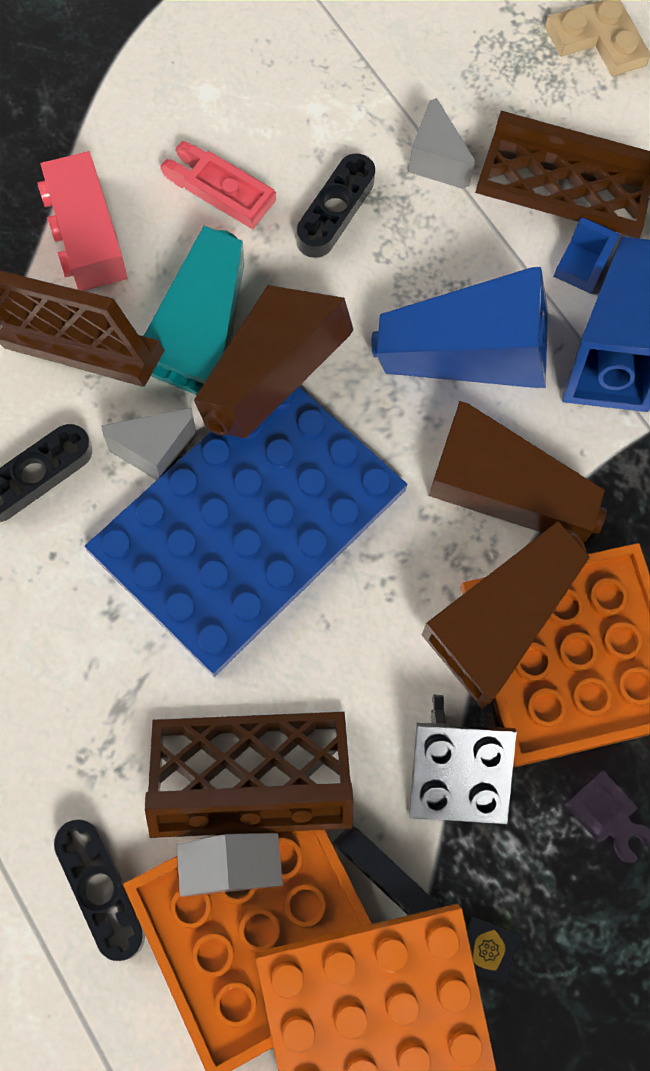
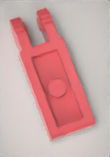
(220, 184)

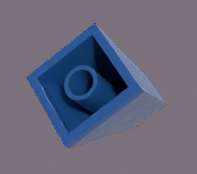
(471, 334)
(615, 346)

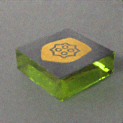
(491, 949)

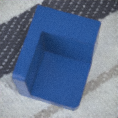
(586, 255)

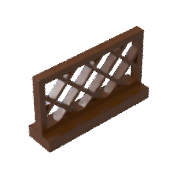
(569, 156)
(74, 330)
(250, 803)

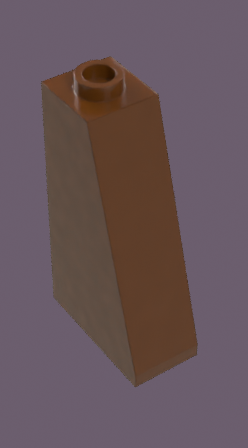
(271, 357)
(512, 479)
(500, 616)

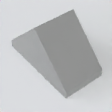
(440, 151)
(151, 441)
(229, 863)

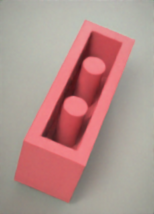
(81, 222)

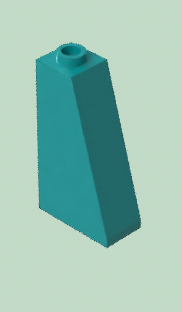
(199, 310)

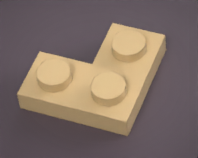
(603, 26)

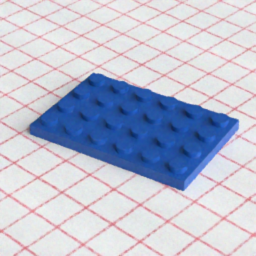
(245, 527)

